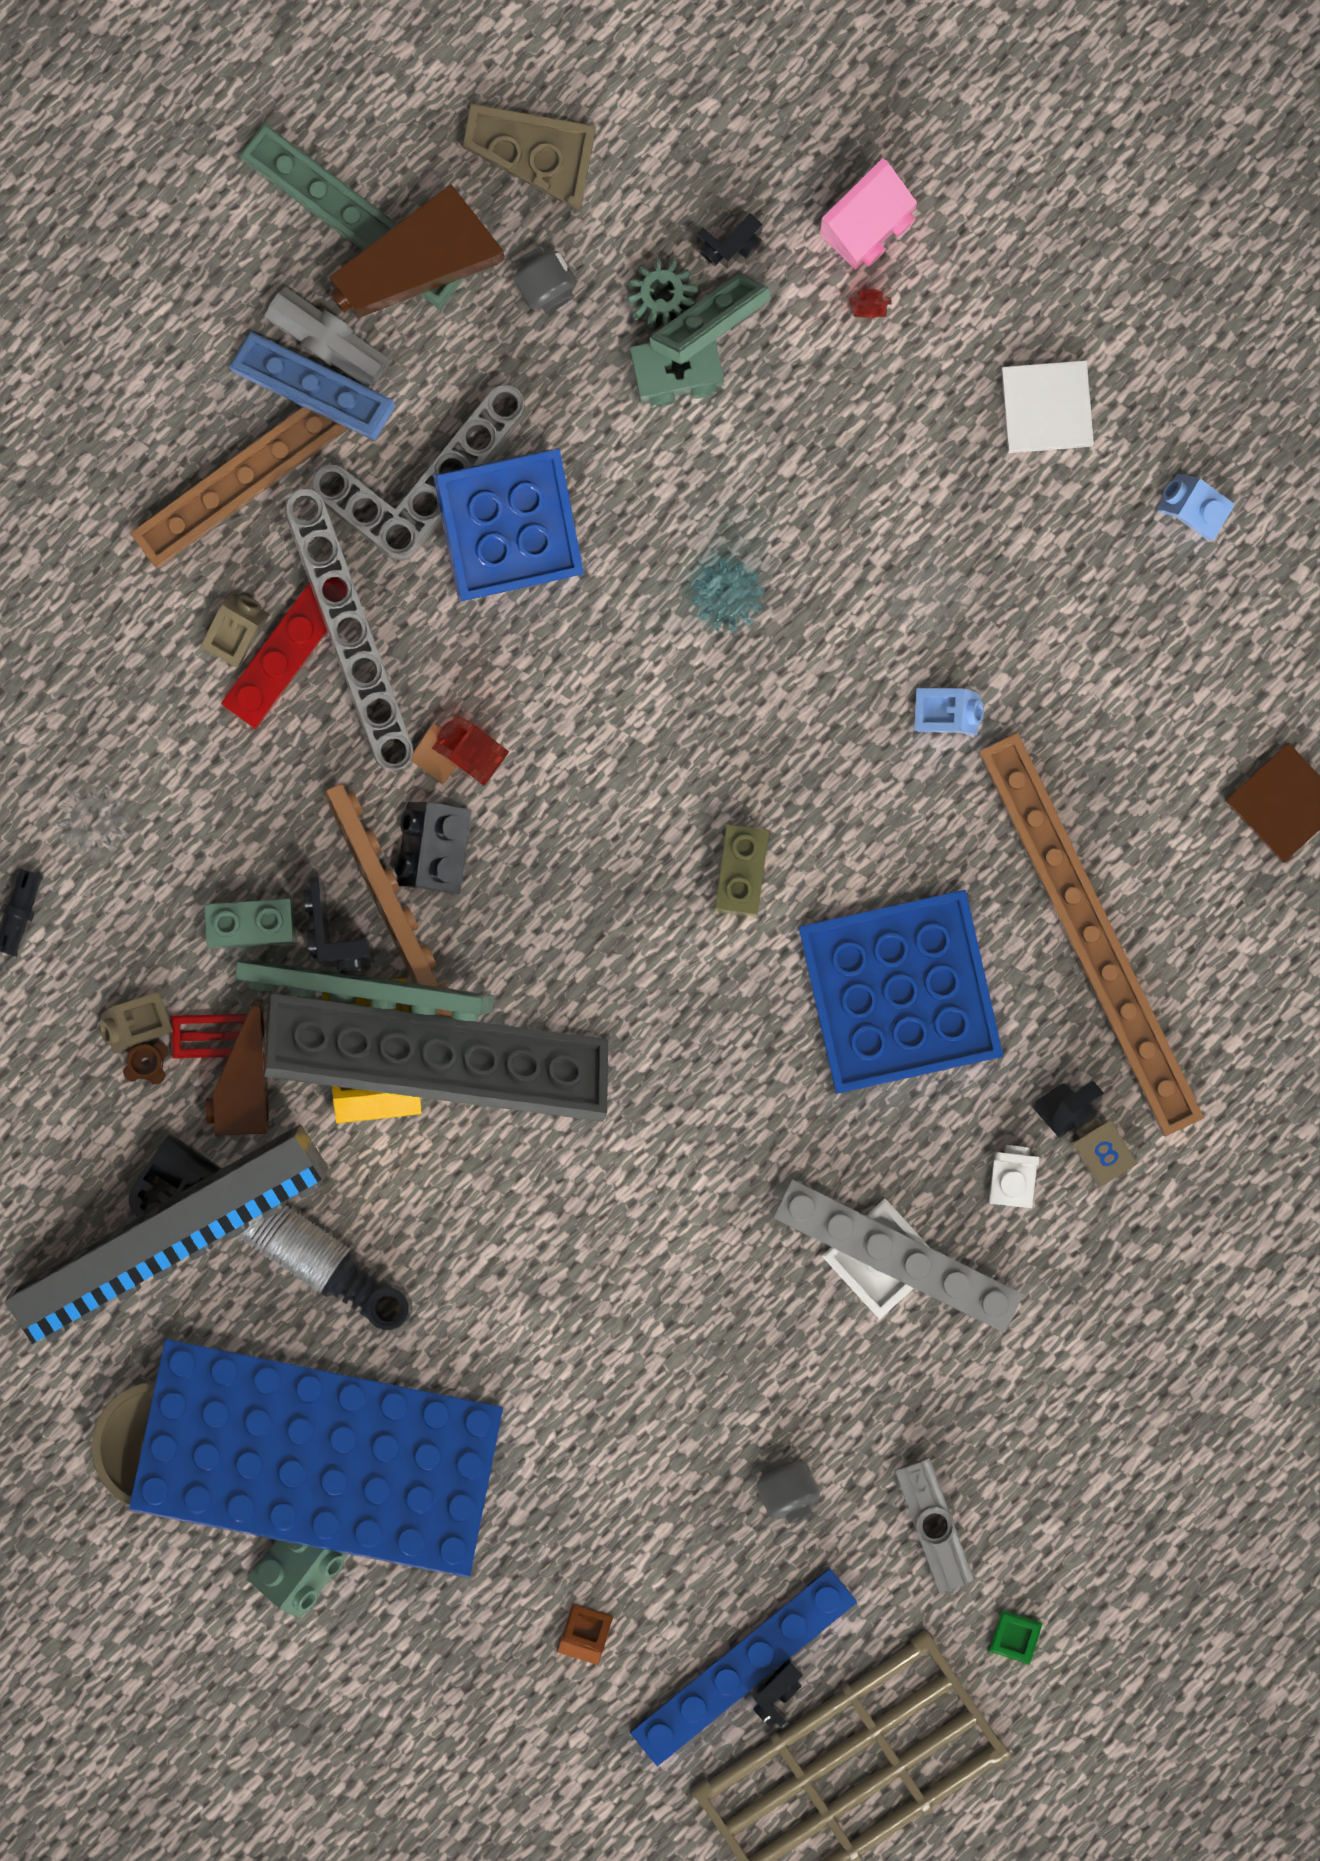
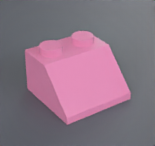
(869, 216)

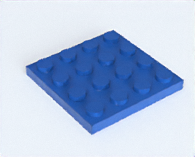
(900, 991)

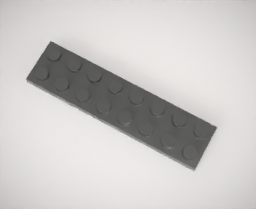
(436, 1057)

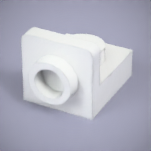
(1013, 1177)

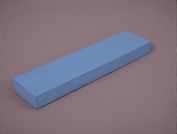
(312, 386)

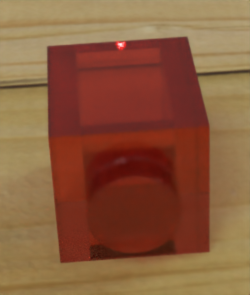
(469, 749)

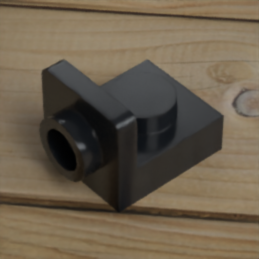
(781, 1686)

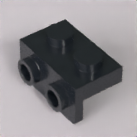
(433, 847)

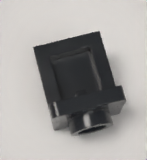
(741, 241)
(1065, 1109)

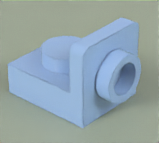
(948, 710)

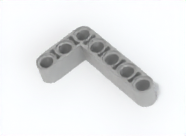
(404, 516)

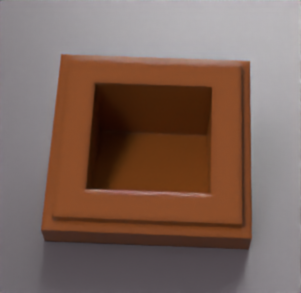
(585, 1634)

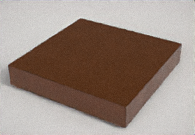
(1281, 802)

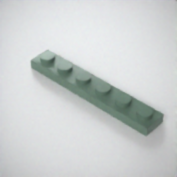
(347, 987)

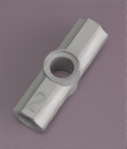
(326, 337)
(943, 1551)

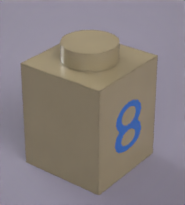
(1103, 1151)

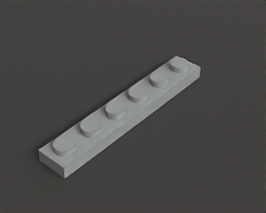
(898, 1256)

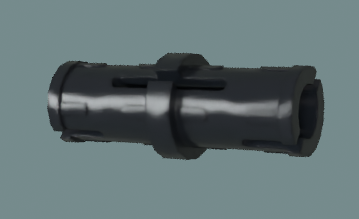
(18, 910)

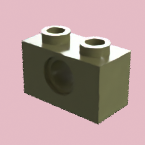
(742, 870)

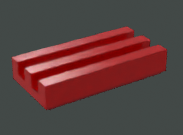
(177, 1036)

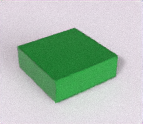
(1015, 1637)

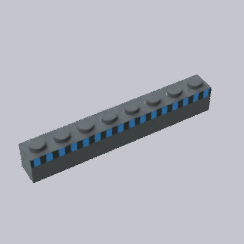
(167, 1234)

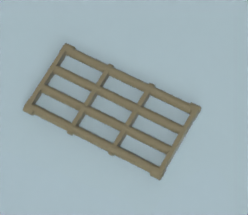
(873, 1731)

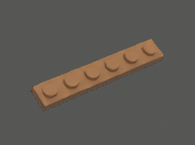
(234, 484)
(382, 888)

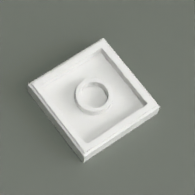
(1047, 406)
(873, 1287)

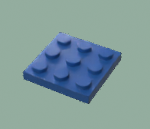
(508, 524)

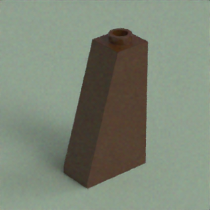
(418, 255)

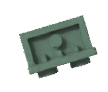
(295, 1575)

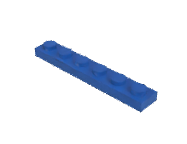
(743, 1667)

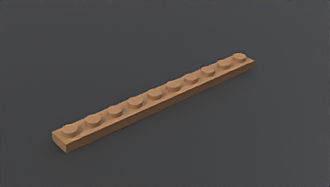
(1091, 935)

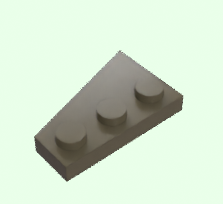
(534, 148)

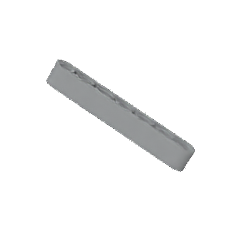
(351, 608)

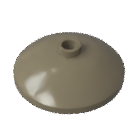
(120, 1438)

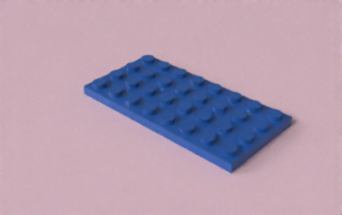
(316, 1458)

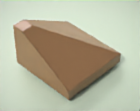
(430, 760)

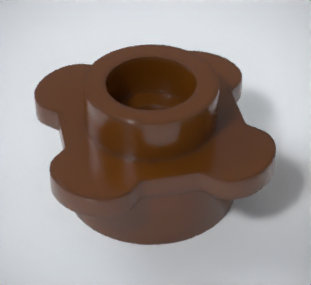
(154, 1071)

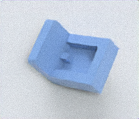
(1195, 505)

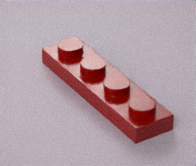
(281, 656)

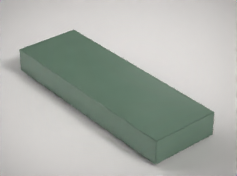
(710, 318)

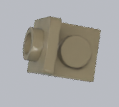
(234, 628)
(134, 1022)

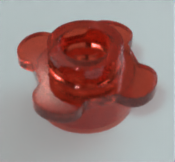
(870, 303)

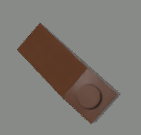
(241, 1093)

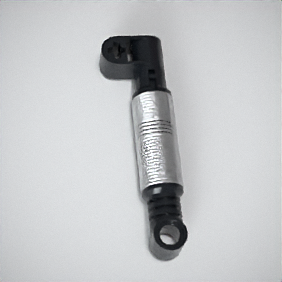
(283, 1238)

